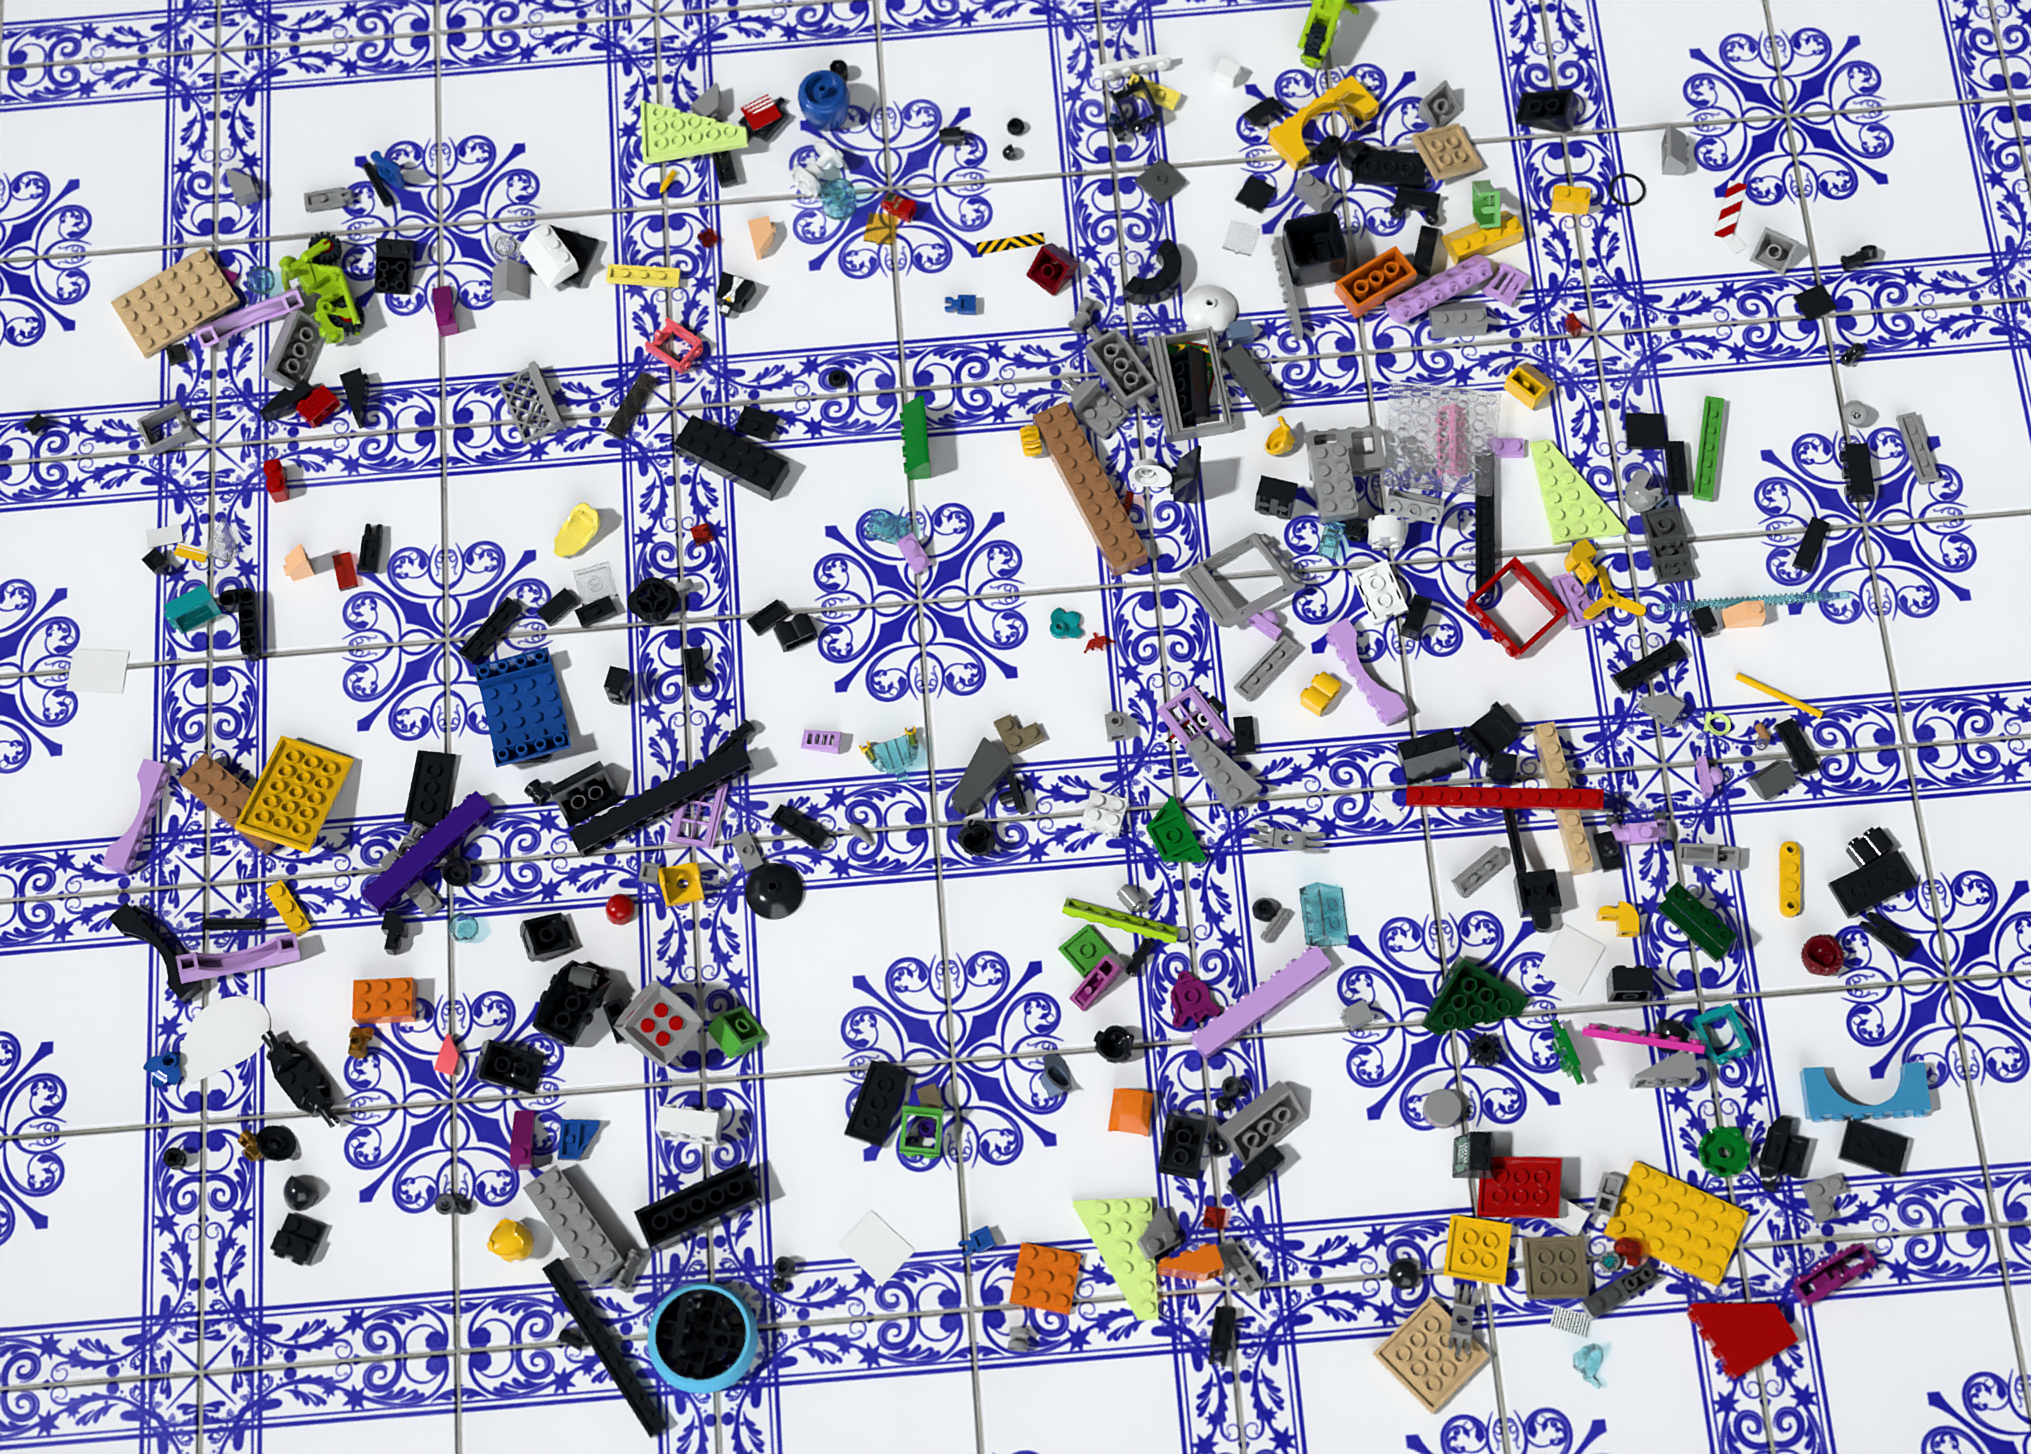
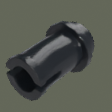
(571, 1339)

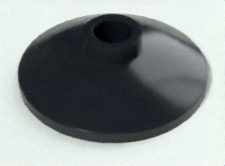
(278, 1137)

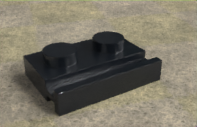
(756, 423)

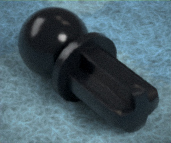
(1852, 353)

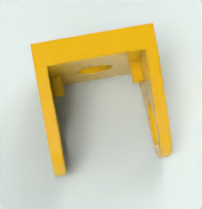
(672, 875)

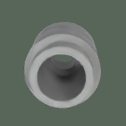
(1131, 898)

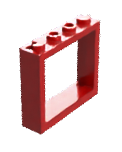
(1535, 587)

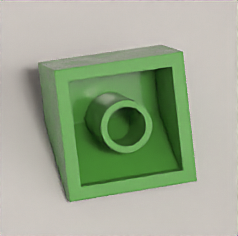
(736, 1031)

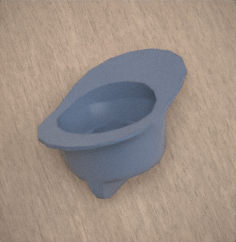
(1056, 1075)

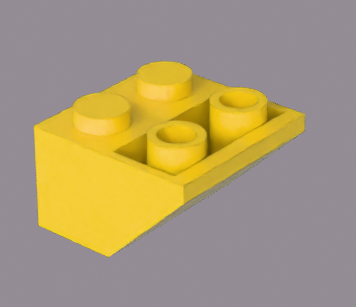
(1528, 385)

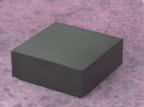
(177, 354)

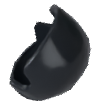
(1403, 1273)

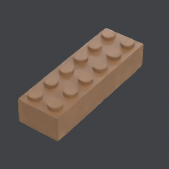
(221, 795)

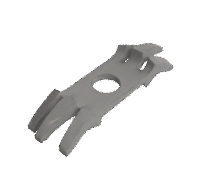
(1298, 844)
(1462, 1309)

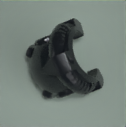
(977, 838)
(1114, 1044)

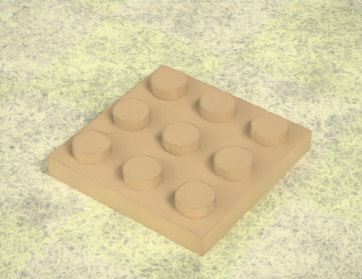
(1446, 151)

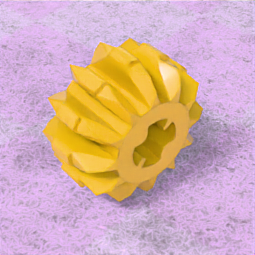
(1030, 440)

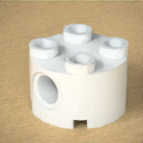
(1386, 532)

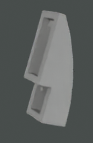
(1709, 856)

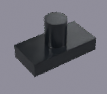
(1014, 794)

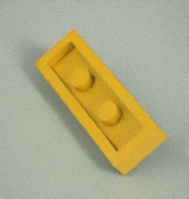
(288, 908)

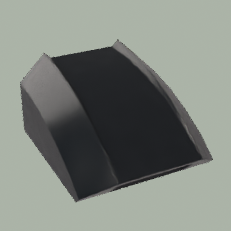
(546, 936)

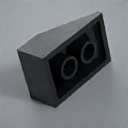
(1548, 110)
(1187, 477)
(508, 1067)
(1183, 1144)

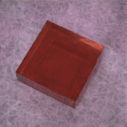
(1128, 502)
(701, 534)
(1213, 1218)

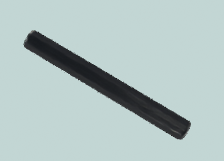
(1514, 840)

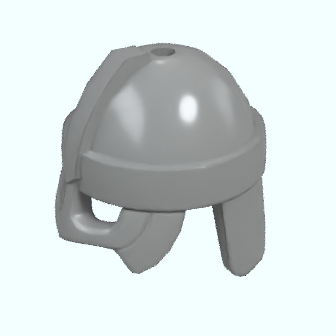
(1637, 495)

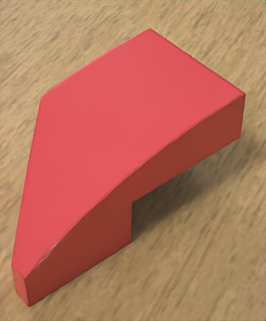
(448, 1056)

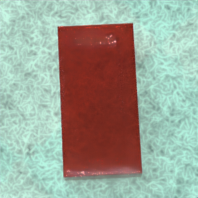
(345, 571)

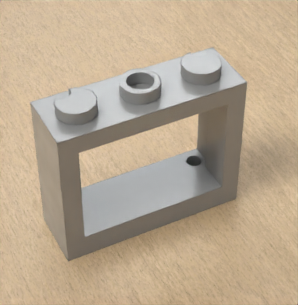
(1414, 506)

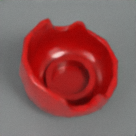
(620, 909)

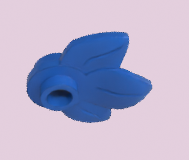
(162, 1071)

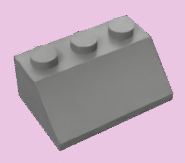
(1457, 320)

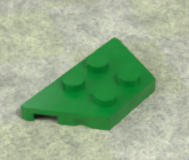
(1173, 836)

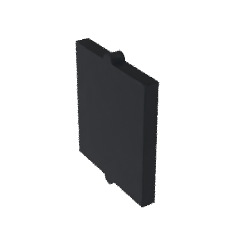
(1255, 194)
(1814, 302)

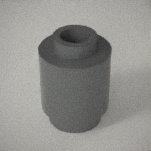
(584, 977)

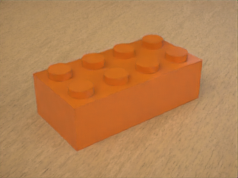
(1375, 282)

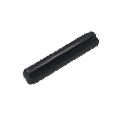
(377, 184)
(231, 924)

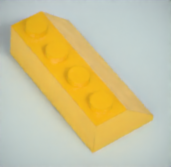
(1472, 240)

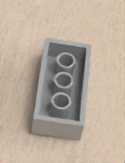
(1333, 482)

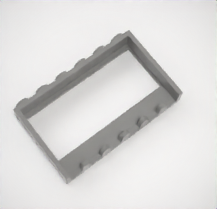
(1166, 390)

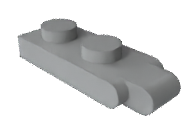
(327, 199)

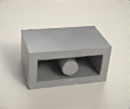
(1313, 193)

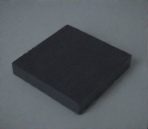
(1644, 431)

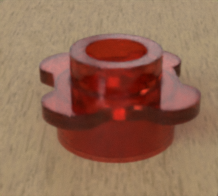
(708, 242)

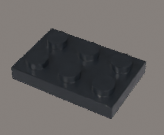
(1873, 1148)

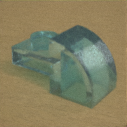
(1331, 540)

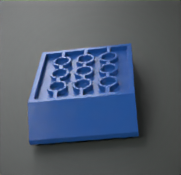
(523, 707)

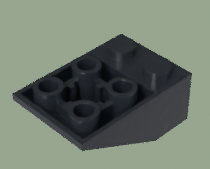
(394, 265)

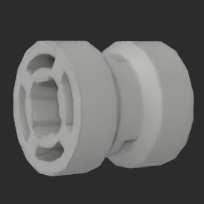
(1018, 1339)

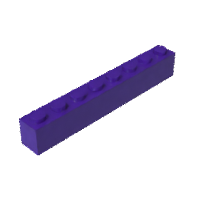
(427, 853)

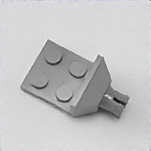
(1094, 407)

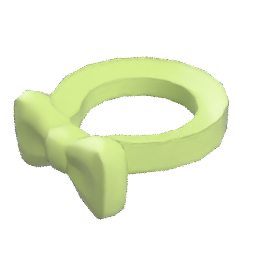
(1707, 727)

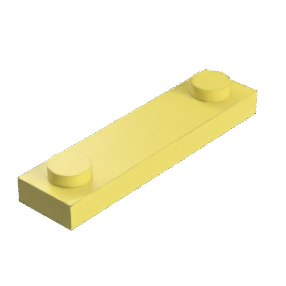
(643, 275)

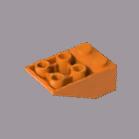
(1195, 1265)

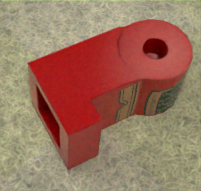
(899, 207)

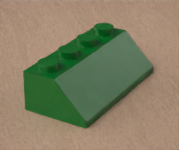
(916, 439)

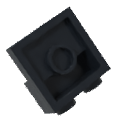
(298, 1239)

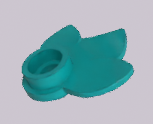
(1066, 622)

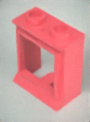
(661, 337)

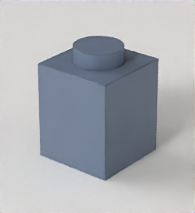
(1240, 332)

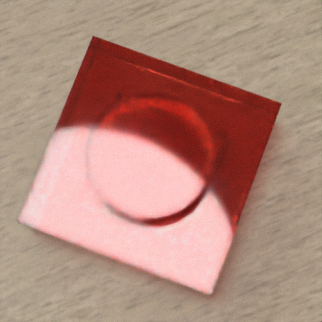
(1573, 325)

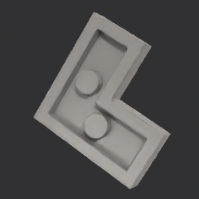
(1819, 1194)

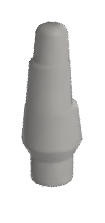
(860, 833)

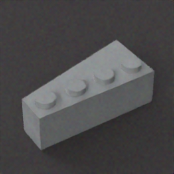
(1222, 774)

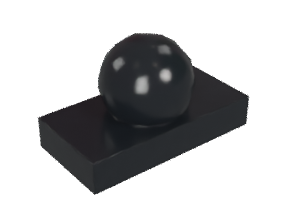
(1608, 851)

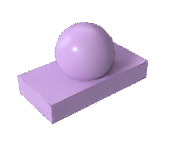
(1266, 624)
(1707, 776)

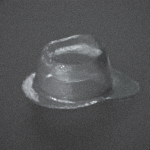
(504, 246)

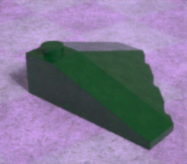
(1470, 998)

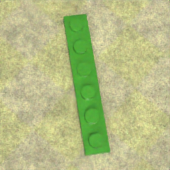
(1708, 448)

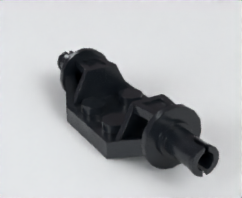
(300, 1079)

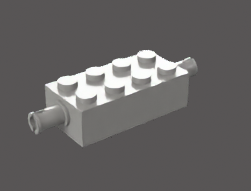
(1121, 369)

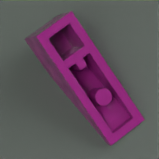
(445, 311)
(1098, 980)
(523, 1140)

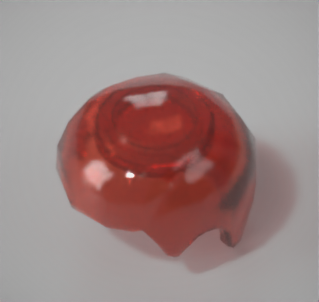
(1631, 1249)

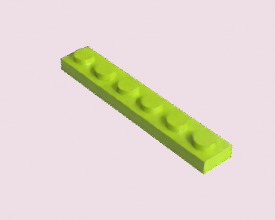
(1121, 920)

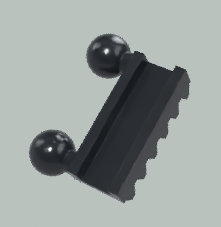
(1418, 200)

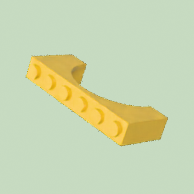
(1288, 136)

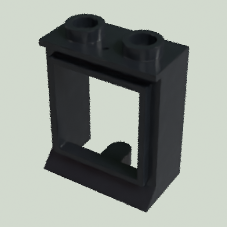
(1129, 90)

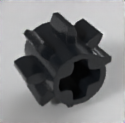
(1355, 530)

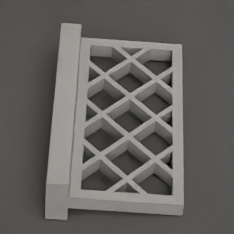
(543, 393)

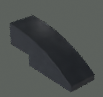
(285, 401)

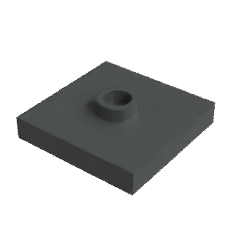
(1160, 181)

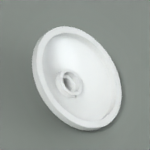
(1202, 316)

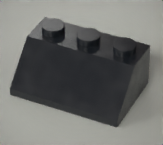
(1429, 756)
(584, 793)

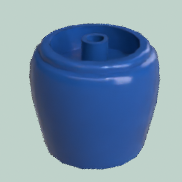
(824, 100)

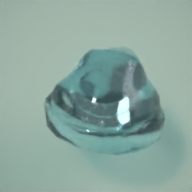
(1588, 1362)

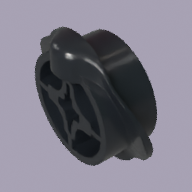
(651, 584)

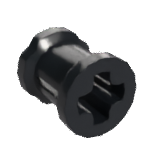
(35, 423)

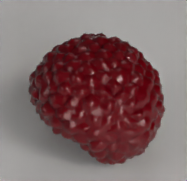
(1822, 955)

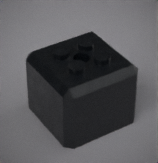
(1318, 237)

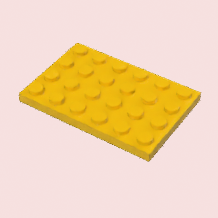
(294, 794)
(1677, 1223)

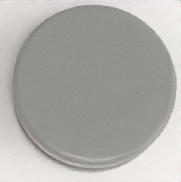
(1442, 1108)

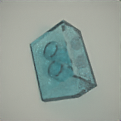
(1324, 915)

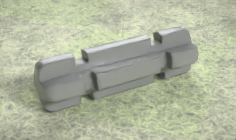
(1274, 925)

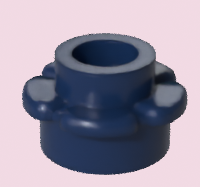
(1114, 120)

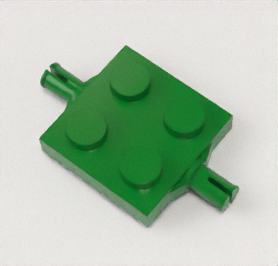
(1564, 1048)

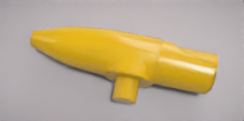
(667, 181)

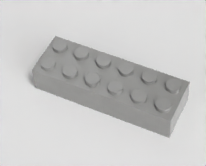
(574, 1226)

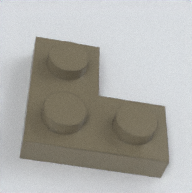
(1015, 739)

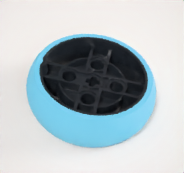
(742, 1345)

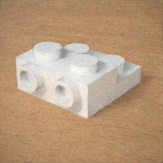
(1104, 814)

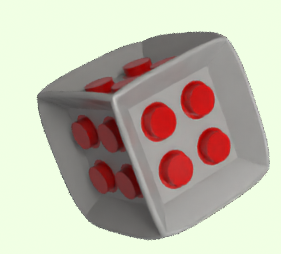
(658, 1023)

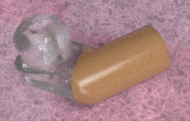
(1763, 738)

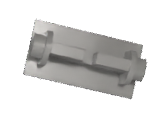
(625, 1277)

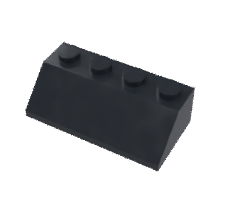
(1191, 384)

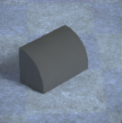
(1772, 779)

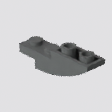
(1619, 1291)

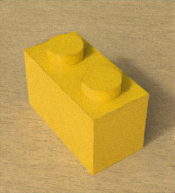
(1570, 199)

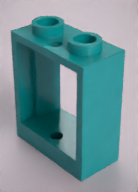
(191, 609)
(1715, 1015)

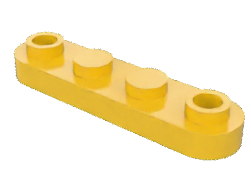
(1789, 879)

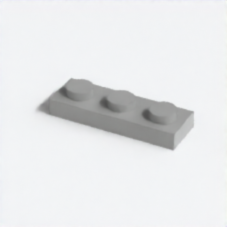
(1479, 871)

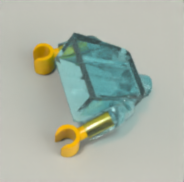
(894, 754)

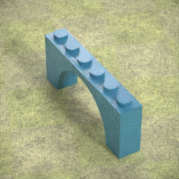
(1825, 1103)

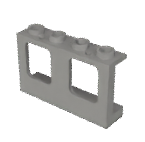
(1360, 464)

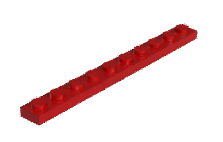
(1505, 797)

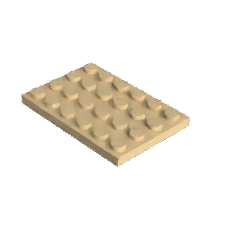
(175, 302)

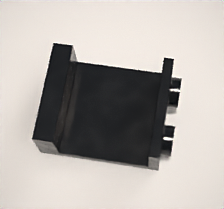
(1491, 732)

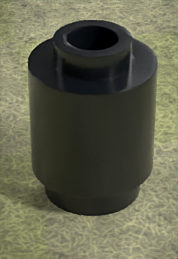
(951, 135)

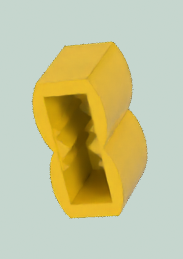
(1320, 693)

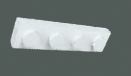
(1134, 66)

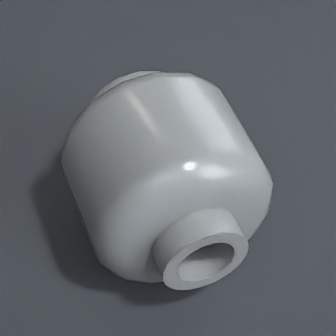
(1851, 408)

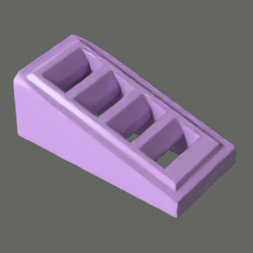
(837, 736)

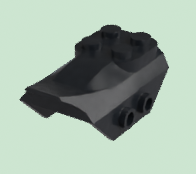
(568, 1008)

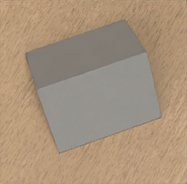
(1439, 106)
(1774, 251)
(510, 281)

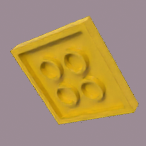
(1477, 1250)

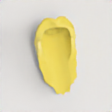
(577, 530)

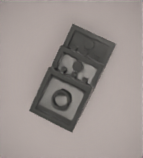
(1667, 545)

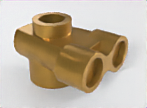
(359, 1040)
(248, 1142)

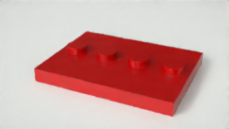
(1522, 1188)

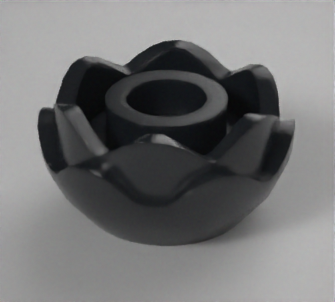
(1262, 915)

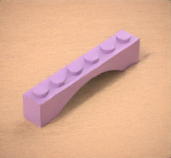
(249, 316)
(1387, 704)
(123, 853)
(206, 965)

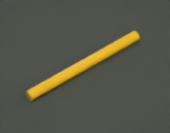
(1779, 695)

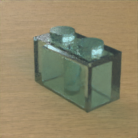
(886, 527)

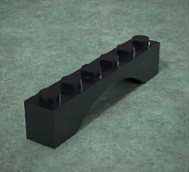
(132, 926)

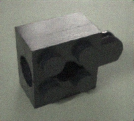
(1538, 897)

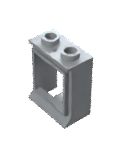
(158, 417)

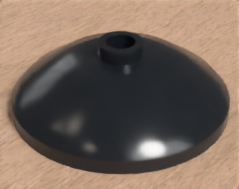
(777, 902)

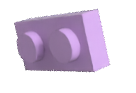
(1510, 448)
(913, 553)

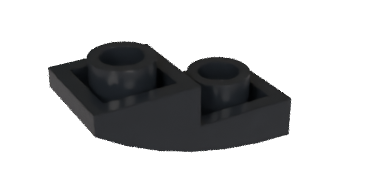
(1262, 111)

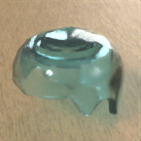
(261, 280)
(463, 928)

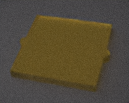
(880, 229)

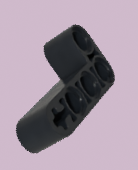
(244, 609)

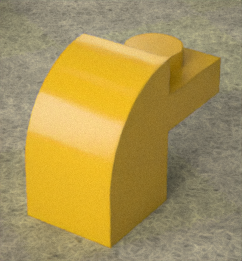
(1580, 560)
(1625, 917)

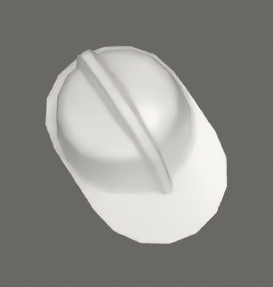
(1149, 473)

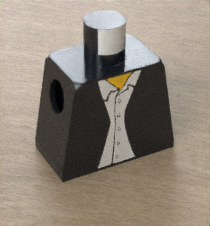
(733, 293)

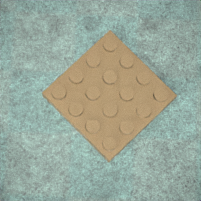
(1421, 1358)

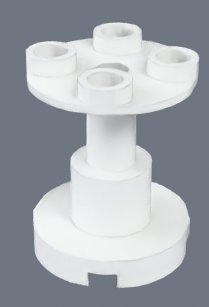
(808, 178)

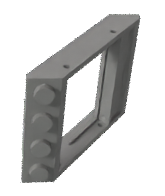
(1216, 601)

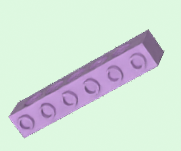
(1439, 288)

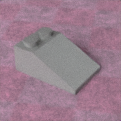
(1672, 1072)

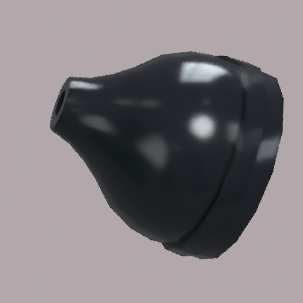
(457, 871)

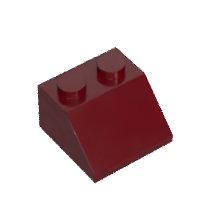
(1052, 268)

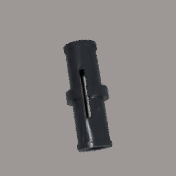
(1139, 957)

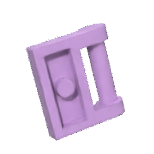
(1510, 288)

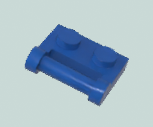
(388, 170)

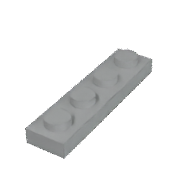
(1917, 448)
(1265, 667)
(418, 892)

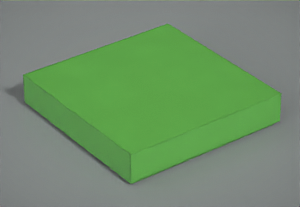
(1084, 950)

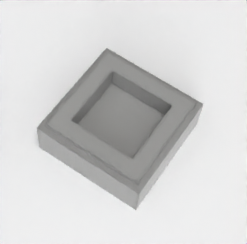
(649, 873)

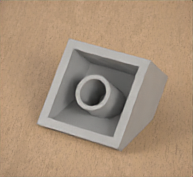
(1674, 152)

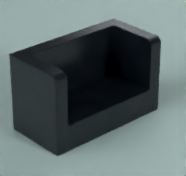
(1416, 617)

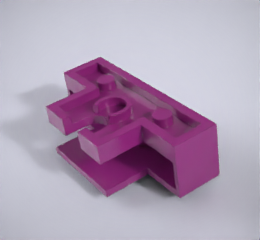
(1832, 1274)

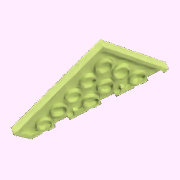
(676, 135)
(1569, 502)
(1114, 1230)

